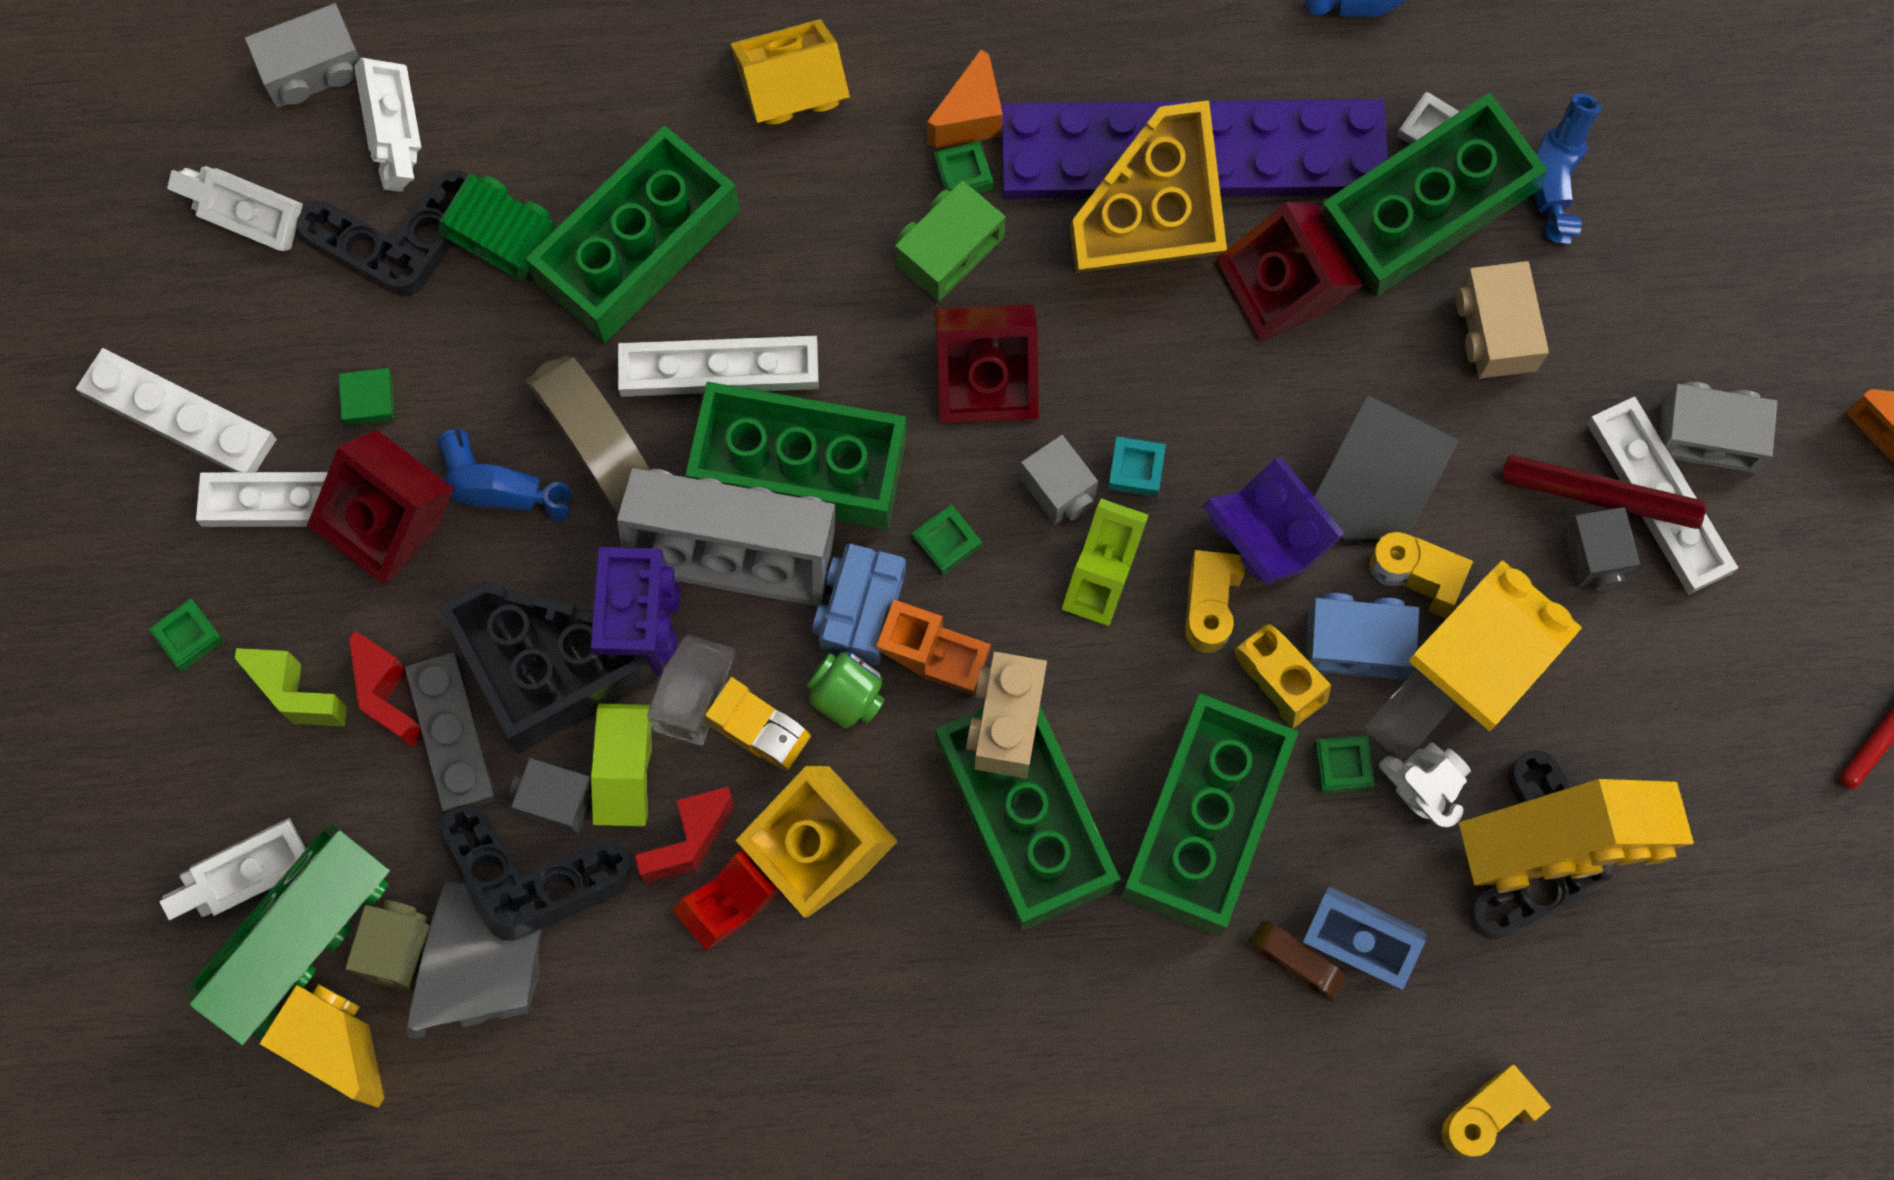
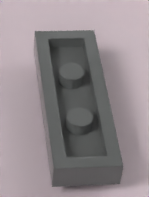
(450, 732)

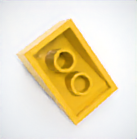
(1495, 644)

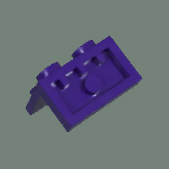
(1274, 524)
(634, 605)

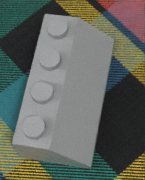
(731, 535)

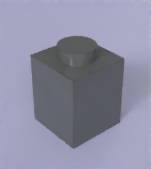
(1601, 549)
(551, 796)

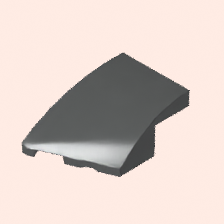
(1383, 472)
(470, 971)

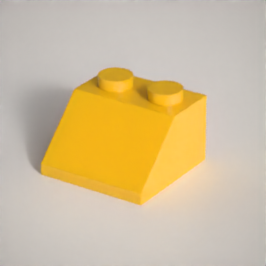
(791, 72)
(816, 839)
(328, 1042)

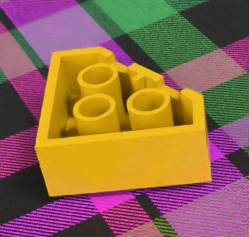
(1157, 198)
(1577, 832)

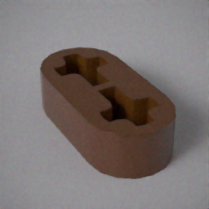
(1297, 961)

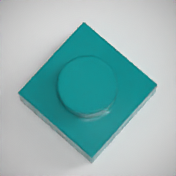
(1137, 466)

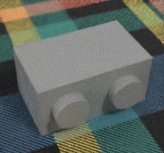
(304, 55)
(1718, 427)

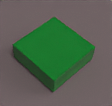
(966, 164)
(366, 396)
(946, 540)
(186, 635)
(1343, 764)

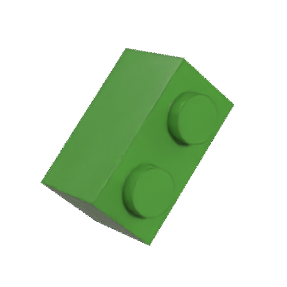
(949, 240)

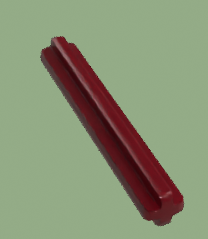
(1604, 491)

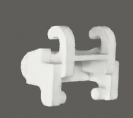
(1428, 779)

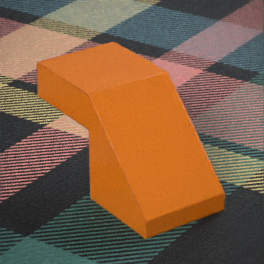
(933, 652)

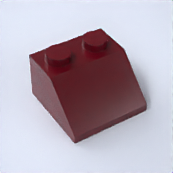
(1288, 269)
(987, 363)
(378, 504)

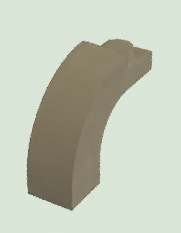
(588, 425)

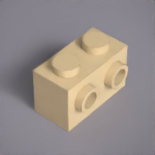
(1502, 320)
(1009, 716)

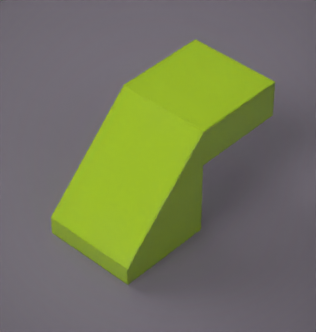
(1105, 562)
(278, 677)
(621, 765)

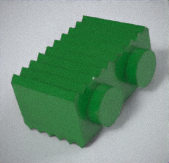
(495, 225)

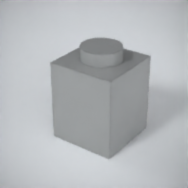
(1059, 481)

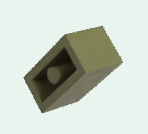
(389, 945)

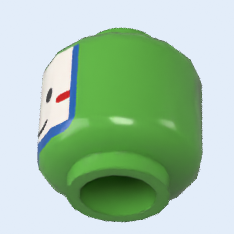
(845, 689)

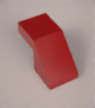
(375, 679)
(702, 821)
(727, 901)

